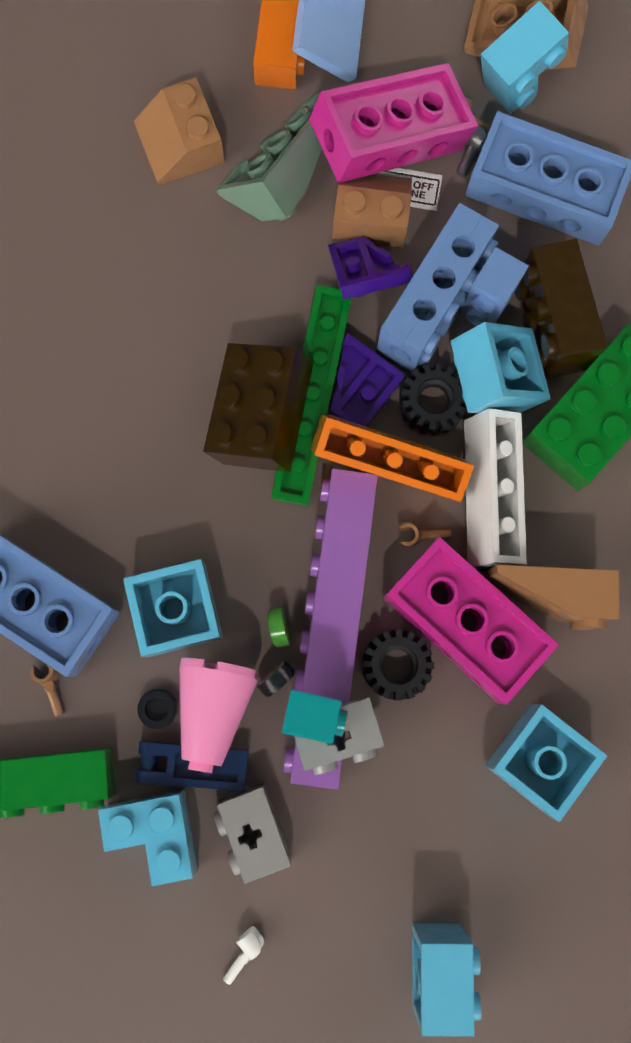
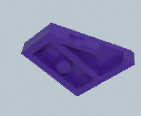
(365, 268)
(363, 383)

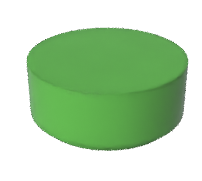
(279, 627)

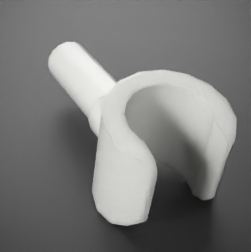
(251, 944)

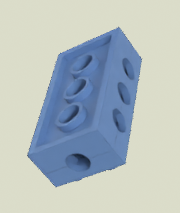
(550, 178)
(437, 290)
(54, 594)

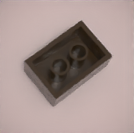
(561, 309)
(258, 406)

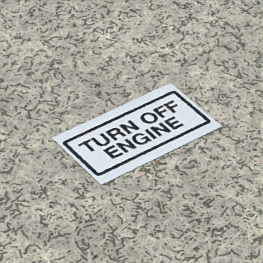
(424, 187)

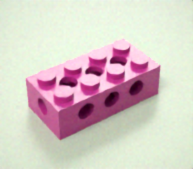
(392, 122)
(495, 615)

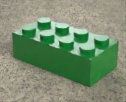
(589, 419)

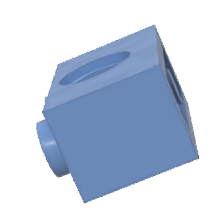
(493, 288)

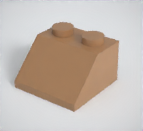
(179, 132)
(373, 208)

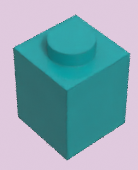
(314, 717)

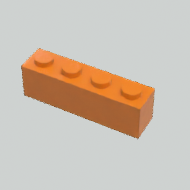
(273, 57)
(391, 457)

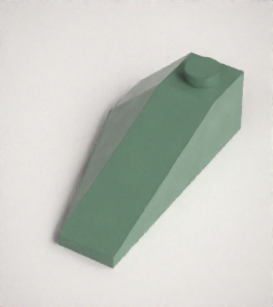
(280, 173)

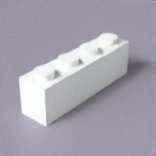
(495, 490)

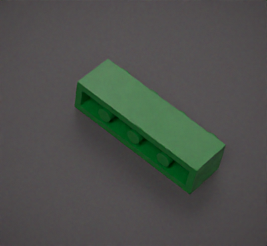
(56, 780)

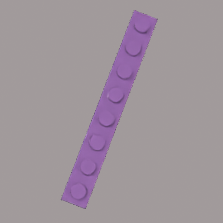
(335, 603)

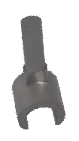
(475, 145)

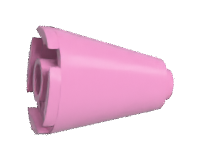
(211, 709)

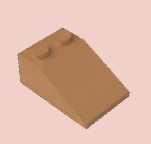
(494, 17)
(564, 594)

